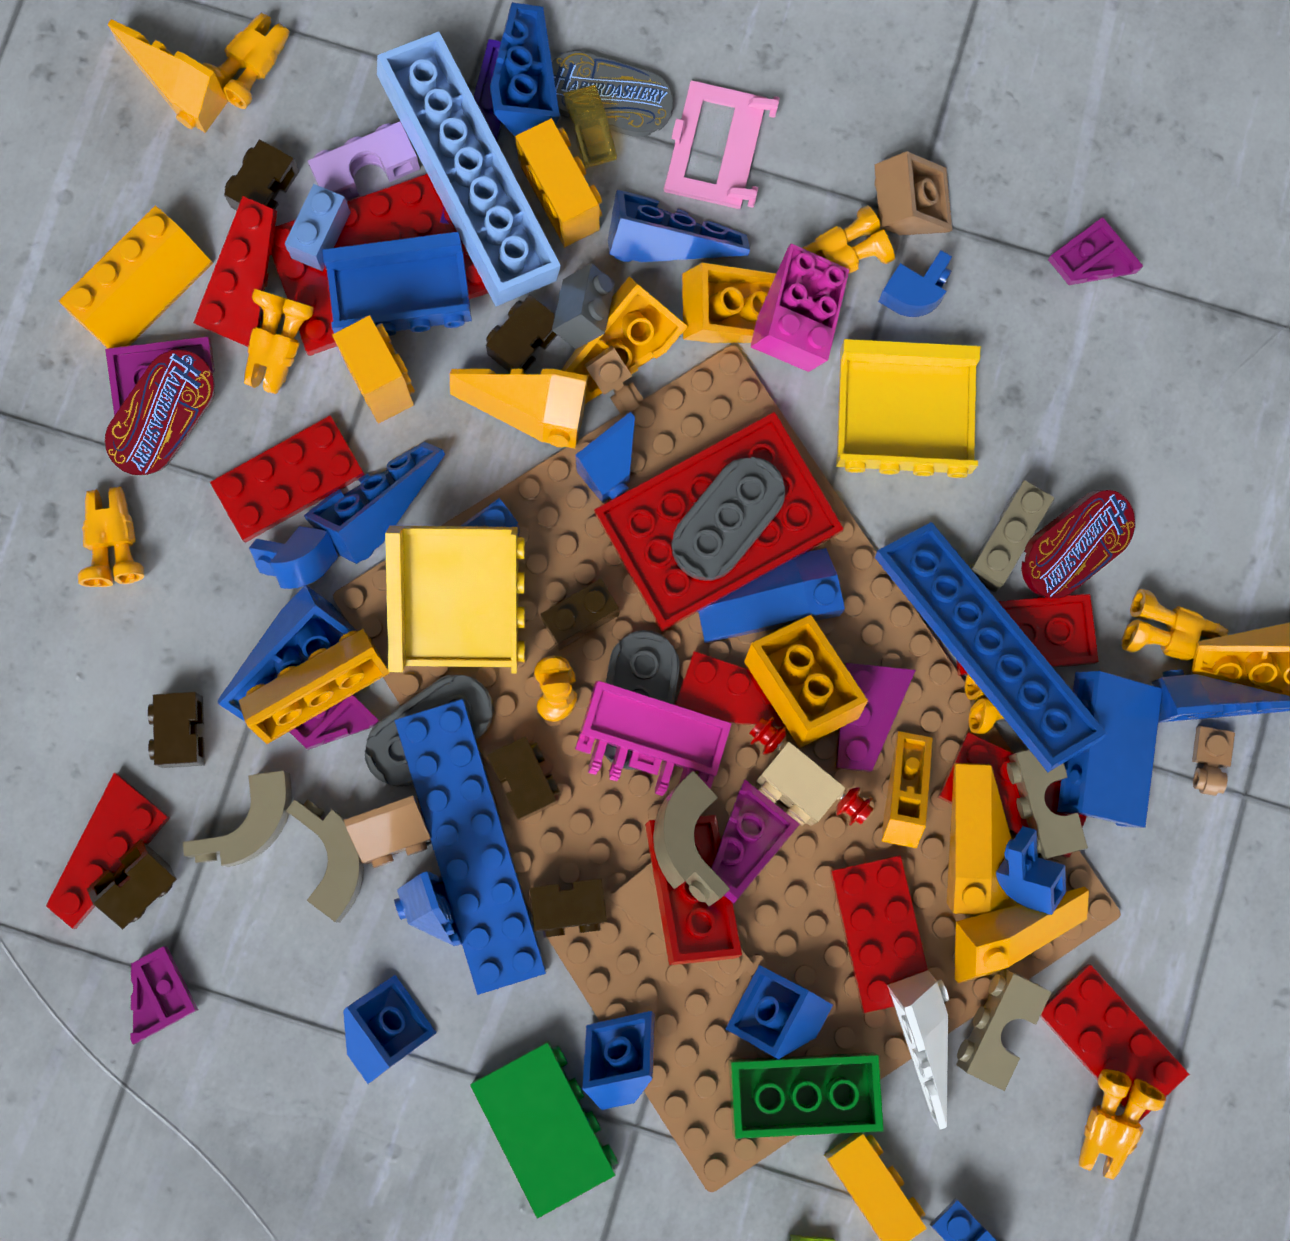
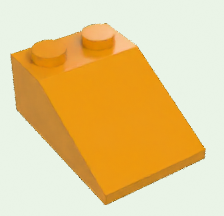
(722, 302)

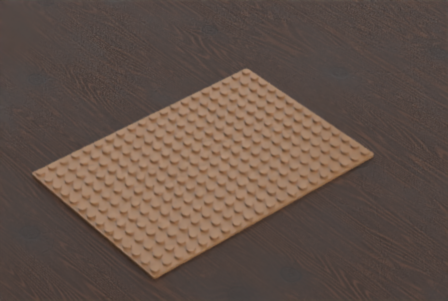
(598, 827)

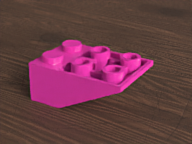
(801, 310)

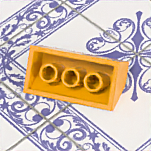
(136, 281)
(312, 686)

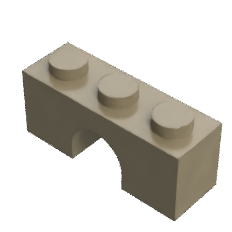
(1011, 535)
(1055, 833)
(1009, 999)

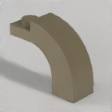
(265, 821)
(676, 844)
(344, 867)

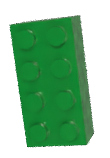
(805, 1095)

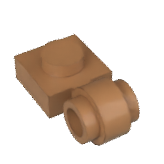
(609, 374)
(1214, 750)

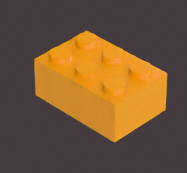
(559, 182)
(375, 368)
(805, 681)

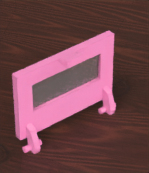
(717, 144)

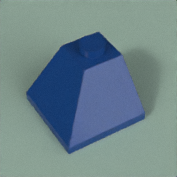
(608, 460)
(778, 1014)
(384, 1028)
(618, 1059)

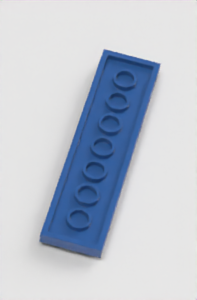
(990, 647)
(470, 846)

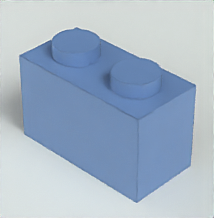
(317, 226)

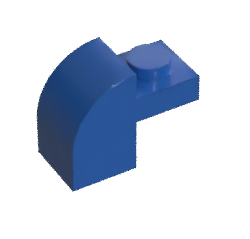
(917, 295)
(299, 560)
(1030, 879)
(958, 1224)

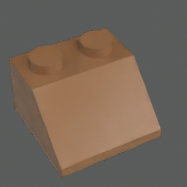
(912, 195)
(389, 831)

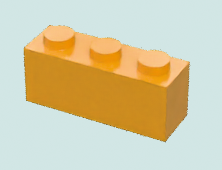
(876, 1188)

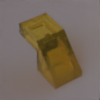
(590, 126)

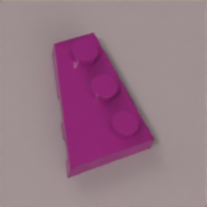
(130, 362)
(863, 739)
(750, 839)

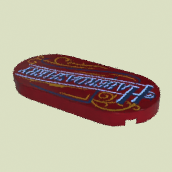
(160, 412)
(1078, 543)

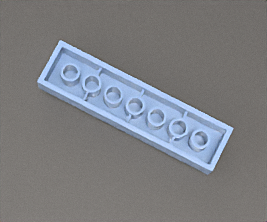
(467, 168)

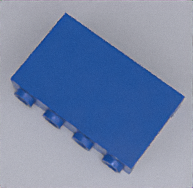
(400, 283)
(1115, 774)

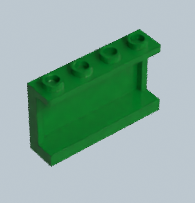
(545, 1128)

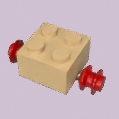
(801, 782)

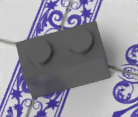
(583, 306)

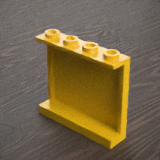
(907, 407)
(454, 596)

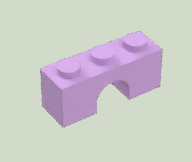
(385, 148)

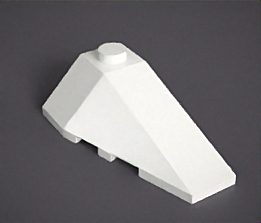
(925, 1027)

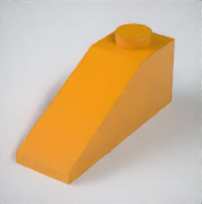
(908, 790)

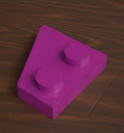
(1095, 256)
(335, 723)
(158, 994)

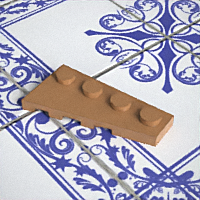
(640, 901)

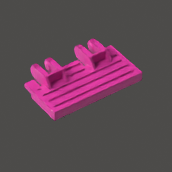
(653, 734)

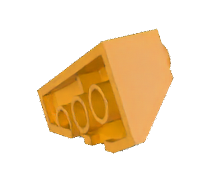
(180, 80)
(635, 327)
(540, 405)
(1249, 658)
(976, 842)
(1010, 934)

